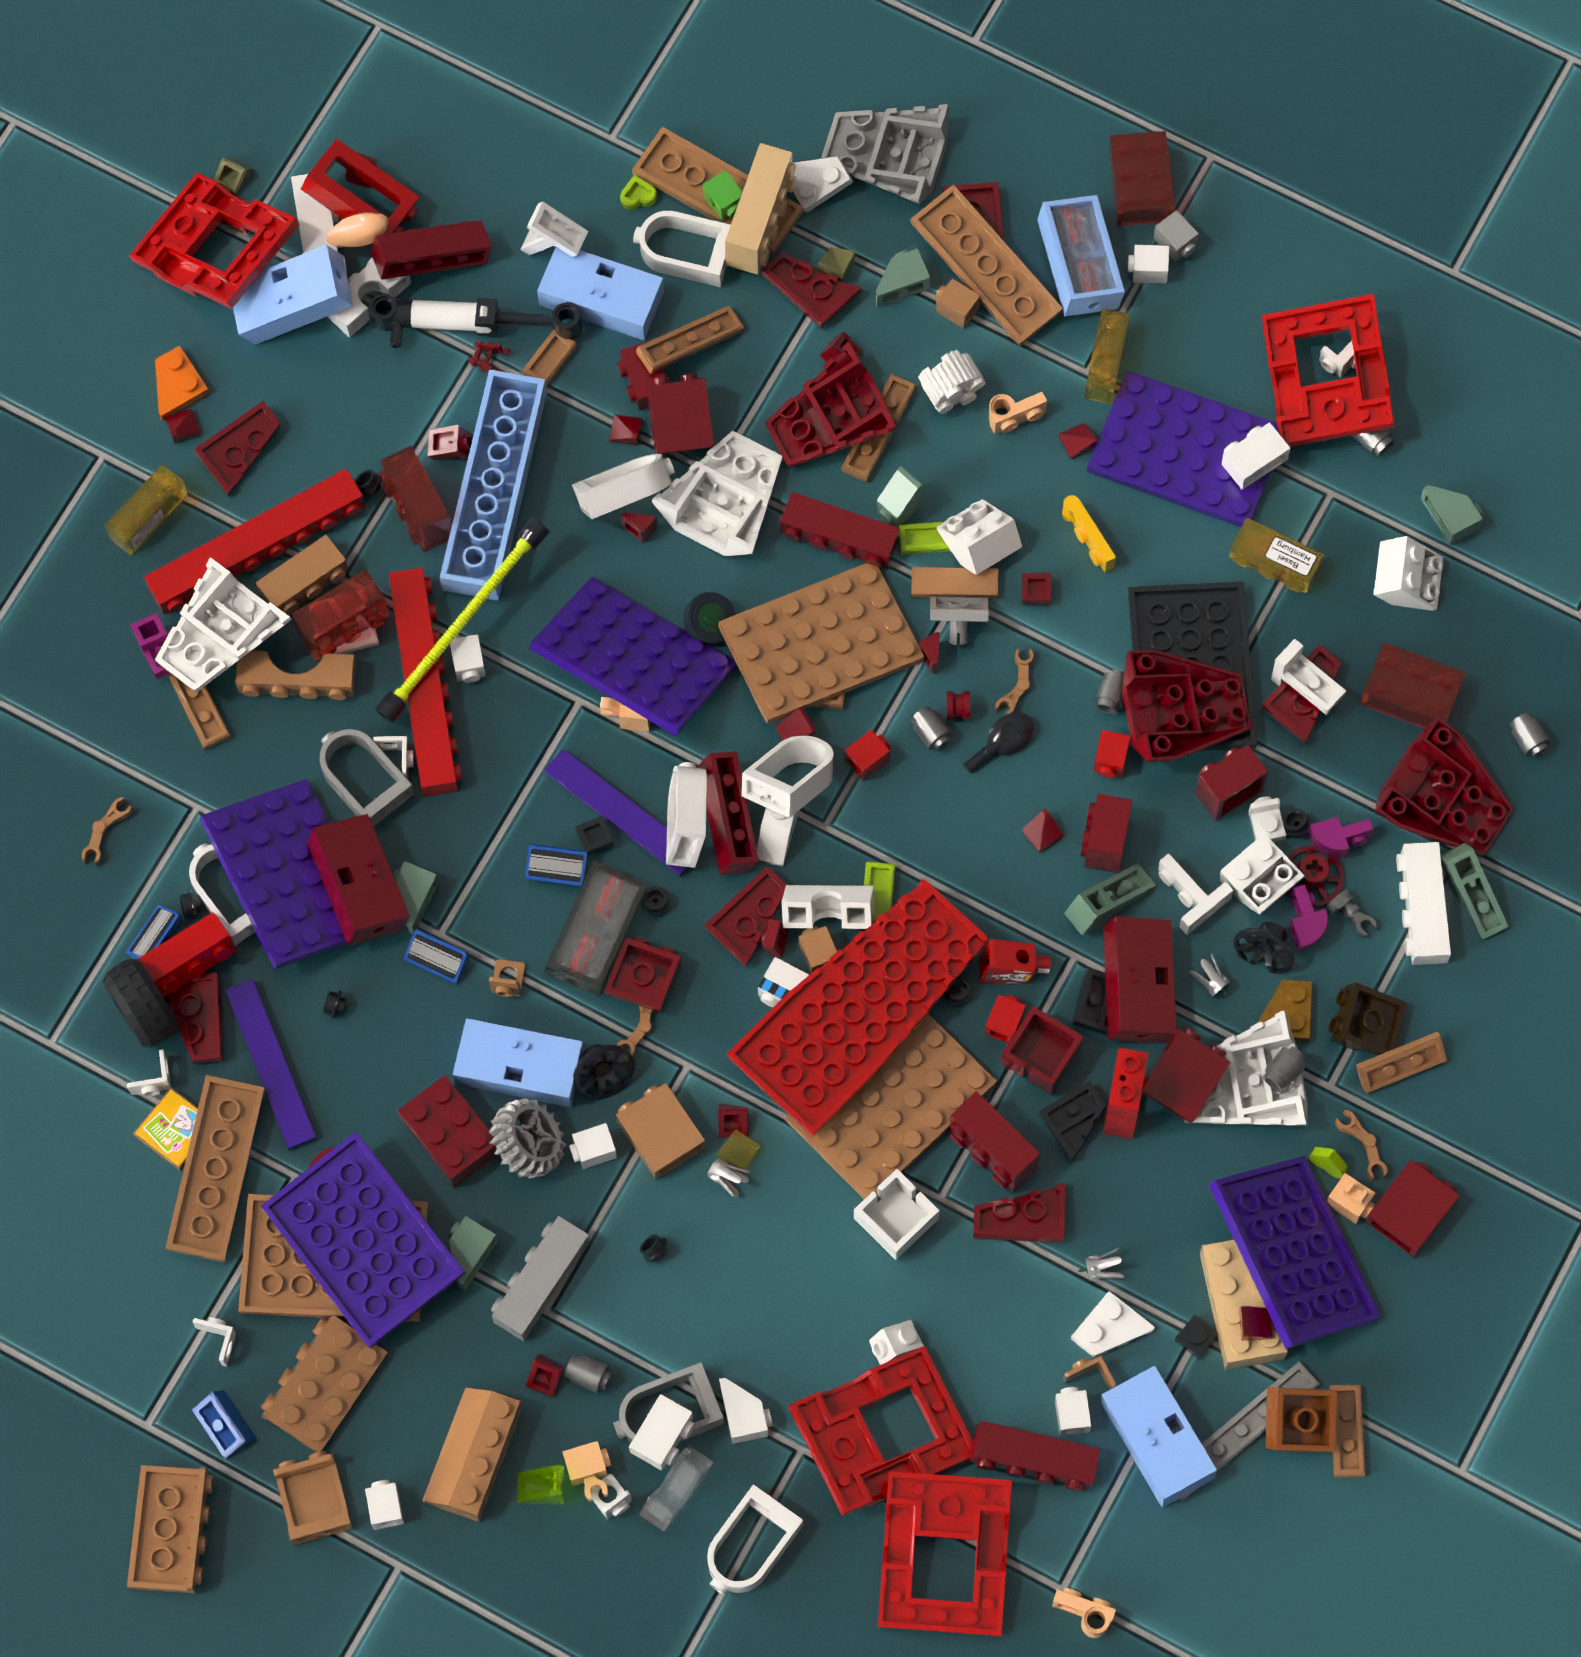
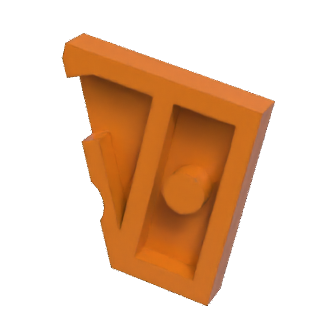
(177, 382)

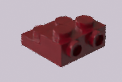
(643, 974)

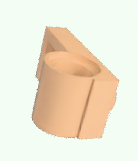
(1024, 410)
(1071, 1601)

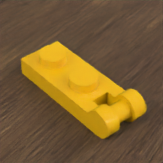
(1088, 532)

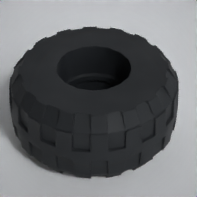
(140, 1002)

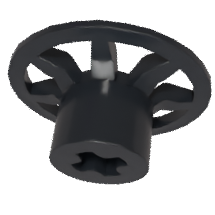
(1267, 944)
(601, 1066)

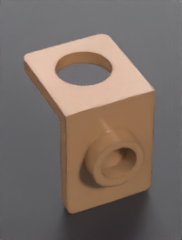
(507, 987)
(1085, 1366)

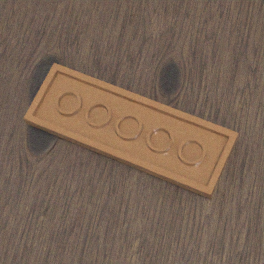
(682, 169)
(986, 265)
(215, 1168)

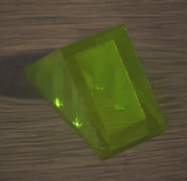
(542, 1485)

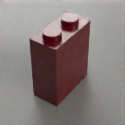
(679, 414)
(1185, 1074)
(1412, 1207)

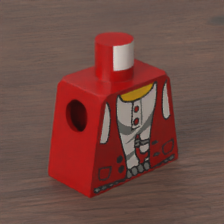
(1010, 962)

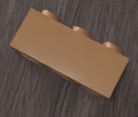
(303, 576)

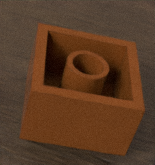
(1301, 1419)

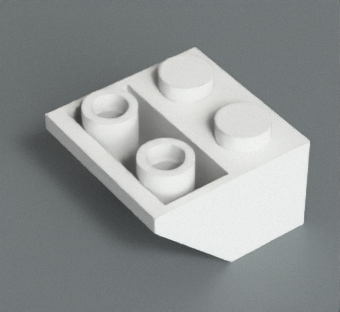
(980, 536)
(1408, 574)
(1260, 875)

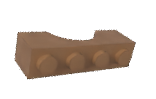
(331, 677)

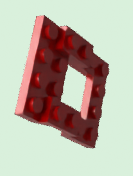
(189, 222)
(1336, 406)
(845, 1446)
(945, 1509)

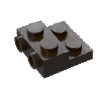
(1367, 1019)

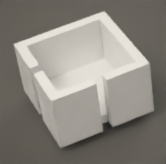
(896, 1219)

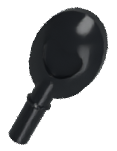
(1004, 738)

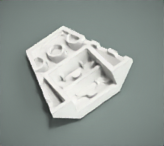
(723, 495)
(217, 628)
(1242, 1093)

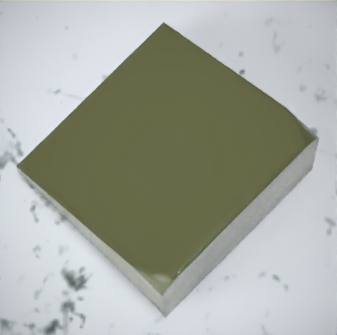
(232, 174)

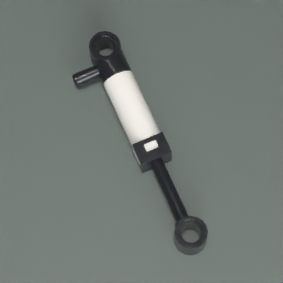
(465, 316)

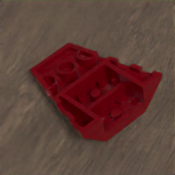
(831, 412)

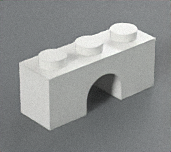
(360, 285)
(808, 903)

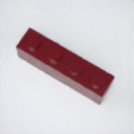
(431, 249)
(839, 530)
(729, 814)
(1034, 1455)

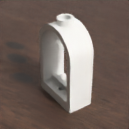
(709, 275)
(623, 484)
(779, 796)
(686, 815)
(240, 928)
(774, 1512)

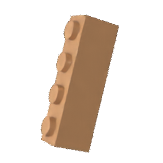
(473, 1453)

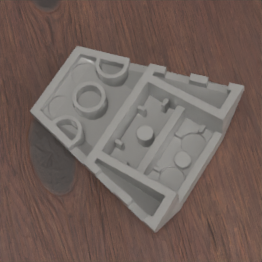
(892, 147)

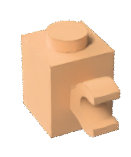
(627, 718)
(1351, 1199)
(586, 1466)

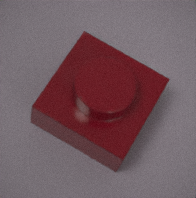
(1036, 588)
(775, 938)

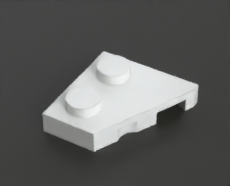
(819, 181)
(1110, 1326)

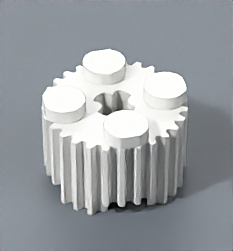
(952, 381)

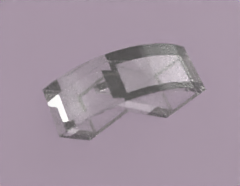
(677, 1488)

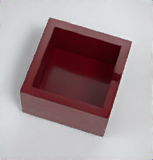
(1231, 781)
(1106, 832)
(1042, 1050)

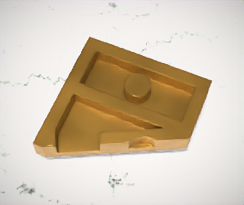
(1296, 1001)

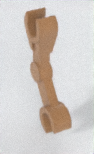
(1012, 698)
(100, 827)
(643, 1028)
(1367, 1140)

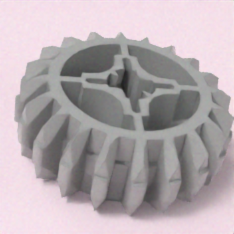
(521, 1142)

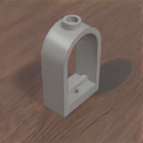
(388, 800)
(701, 1388)

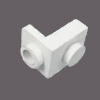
(1336, 363)
(895, 1341)

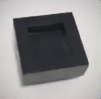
(594, 835)
(1196, 1337)

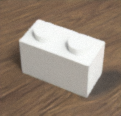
(1255, 455)
(662, 1432)

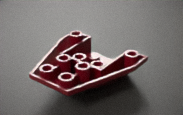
(1180, 705)
(1444, 792)

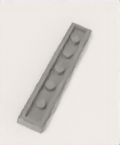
(1250, 1421)

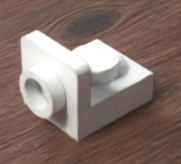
(1266, 818)

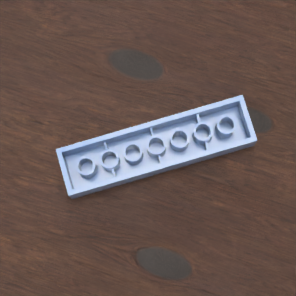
(493, 482)

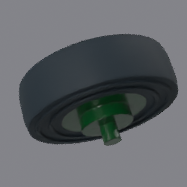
(703, 615)

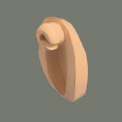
(357, 230)

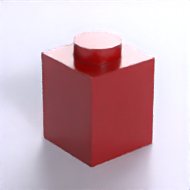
(868, 754)
(1111, 754)
(1005, 1018)

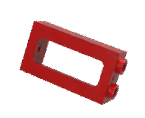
(345, 203)
(1125, 1093)

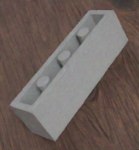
(540, 1278)

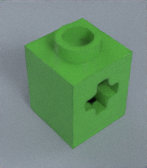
(722, 195)

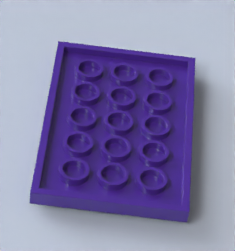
(1174, 448)
(633, 655)
(274, 872)
(363, 1239)
(1295, 1251)

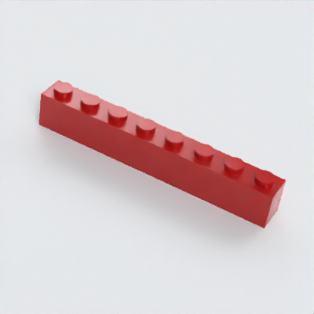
(259, 538)
(426, 700)

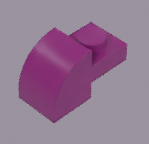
(151, 637)
(1334, 840)
(1309, 924)

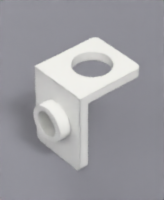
(401, 743)
(153, 1086)
(218, 1327)
(618, 1505)

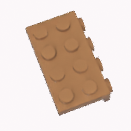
(322, 1383)
(169, 1529)

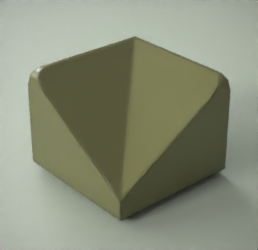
(837, 262)

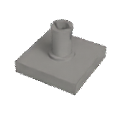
(959, 611)

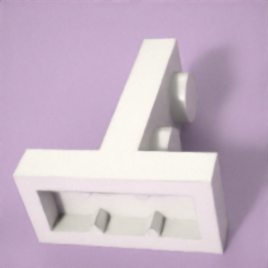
(552, 229)
(1306, 678)
(1192, 895)

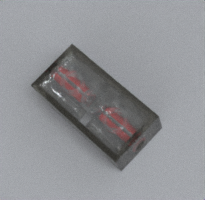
(595, 928)

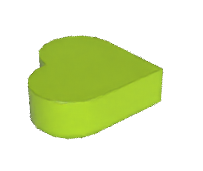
(637, 194)
(1329, 1161)

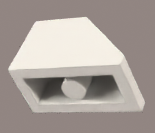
(775, 837)
(744, 1413)

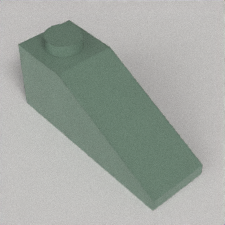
(1474, 890)
(1108, 898)

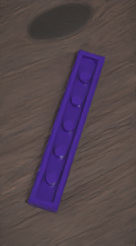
(611, 805)
(270, 1064)

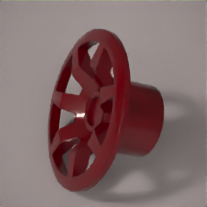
(1315, 872)

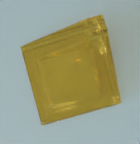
(738, 1149)

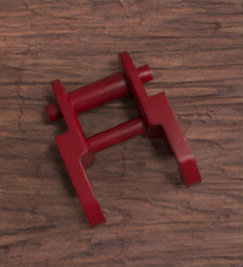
(491, 348)

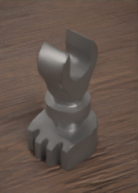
(1351, 911)

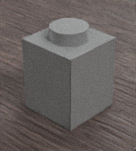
(1178, 235)

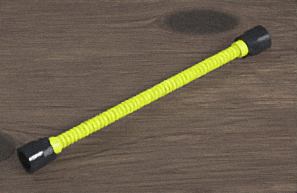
(530, 538)

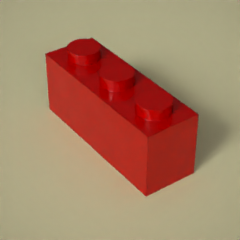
(188, 954)

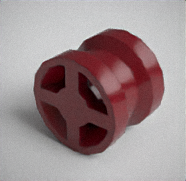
(958, 705)

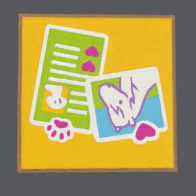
(169, 1128)

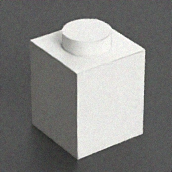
(1149, 264)
(467, 659)
(593, 1146)
(1072, 1411)
(384, 1505)

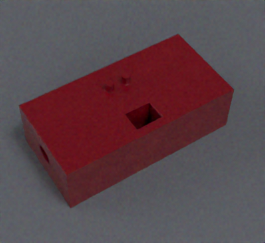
(358, 879)
(1139, 979)

